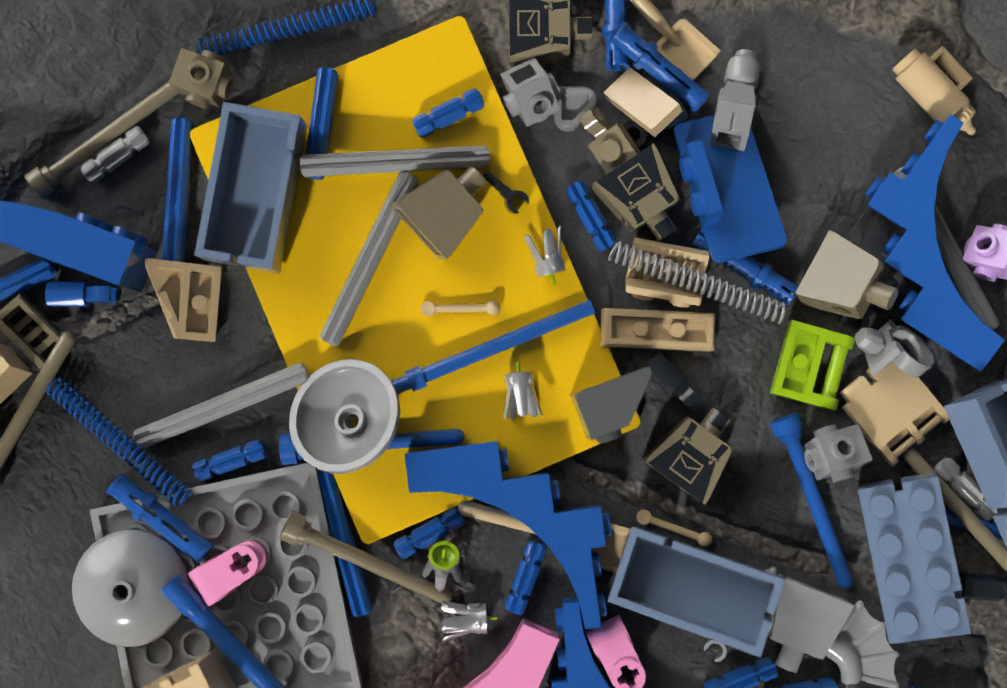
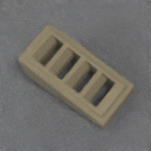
(21, 302)

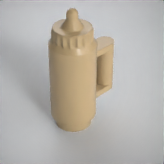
(934, 89)

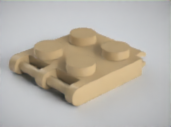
(892, 409)

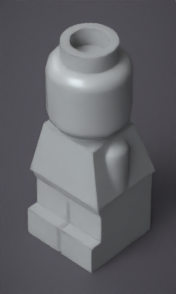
(736, 102)

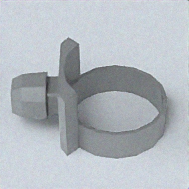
(882, 349)

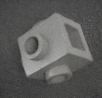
(530, 92)
(836, 452)

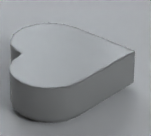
(573, 103)

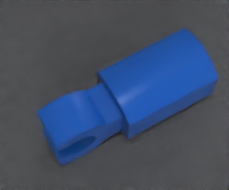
(78, 294)

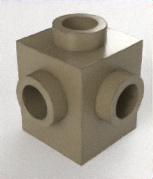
(202, 78)

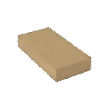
(642, 102)

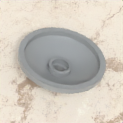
(329, 404)
(141, 564)

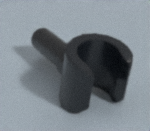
(505, 191)

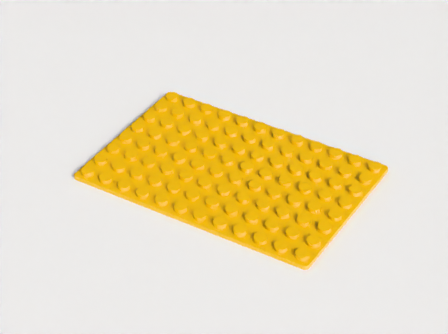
(327, 232)

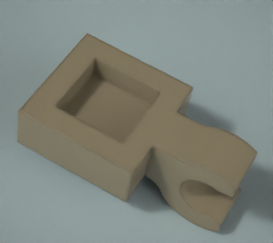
(612, 144)

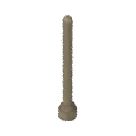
(46, 179)
(35, 395)
(960, 509)
(300, 531)

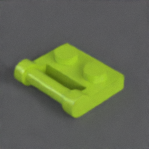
(801, 360)

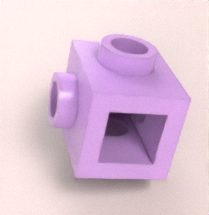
(987, 252)

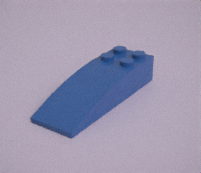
(78, 243)

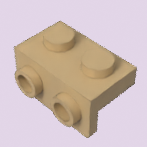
(646, 287)

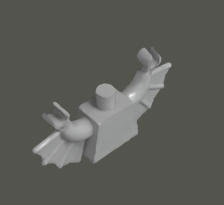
(832, 627)

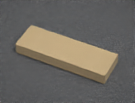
(657, 329)

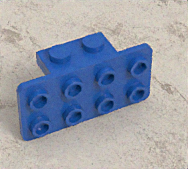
(728, 193)

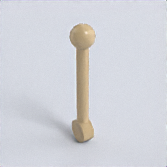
(429, 308)
(644, 517)

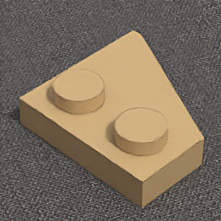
(187, 297)

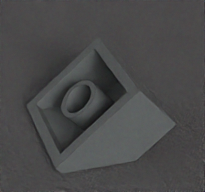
(610, 405)

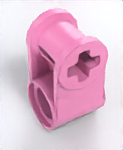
(225, 573)
(616, 650)

